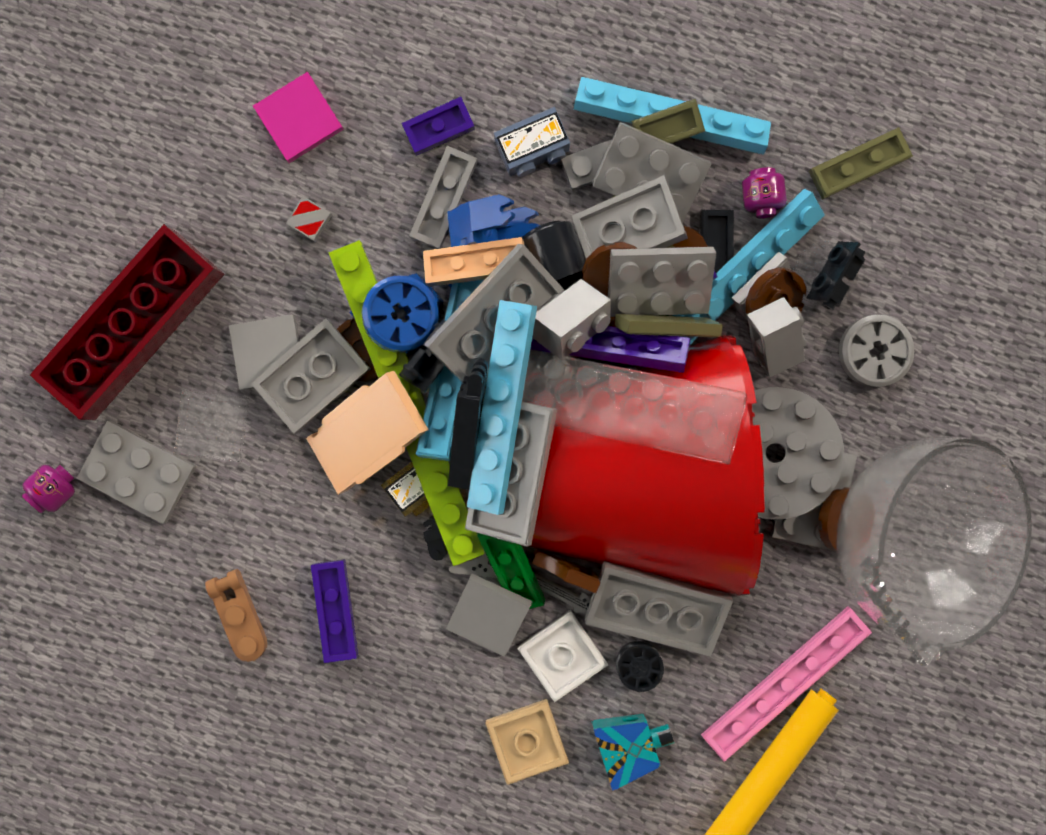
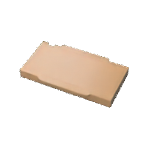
(366, 432)

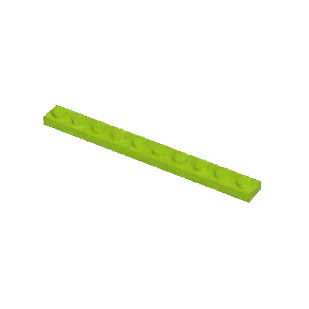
(445, 501)

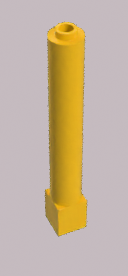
(776, 765)

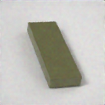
(860, 163)
(668, 325)

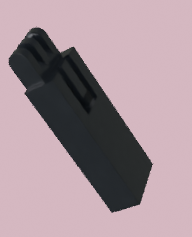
(466, 425)

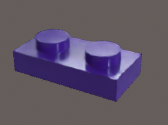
(438, 126)

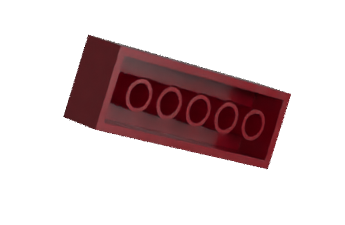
(127, 324)

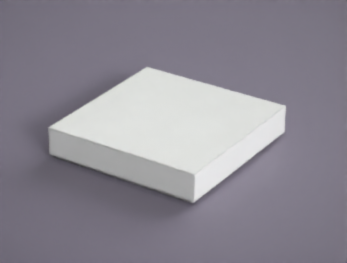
(562, 655)

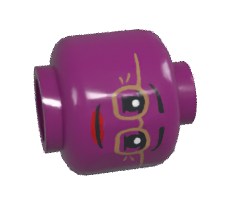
(764, 192)
(48, 488)

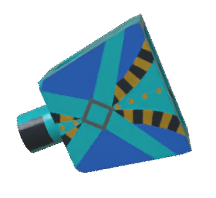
(629, 747)

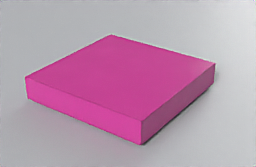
(298, 117)

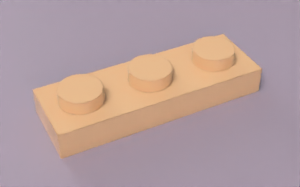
(466, 261)

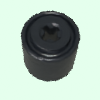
(557, 249)

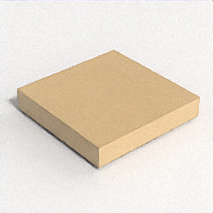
(527, 741)

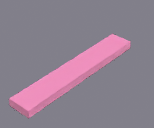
(786, 683)

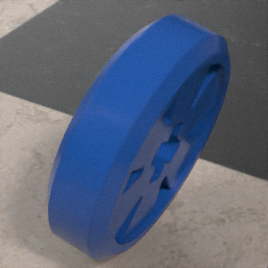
(403, 293)

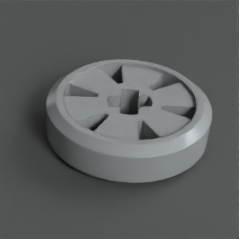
(893, 361)

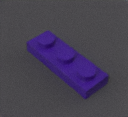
(334, 611)

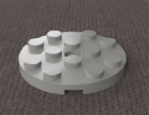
(811, 451)

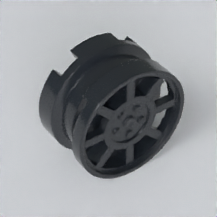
(639, 666)

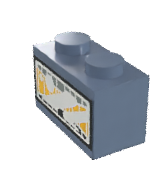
(532, 142)

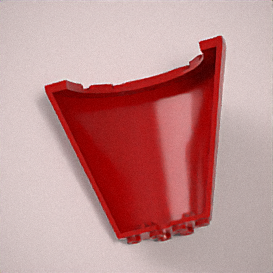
(660, 506)

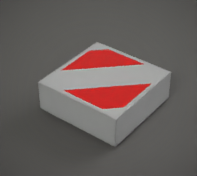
(309, 219)

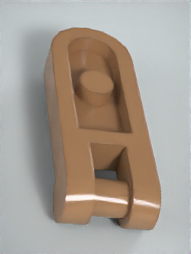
(238, 616)

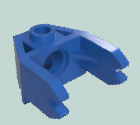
(486, 221)

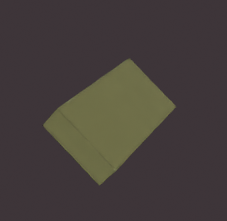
(672, 123)

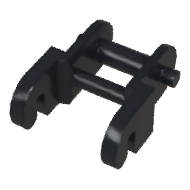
(434, 540)

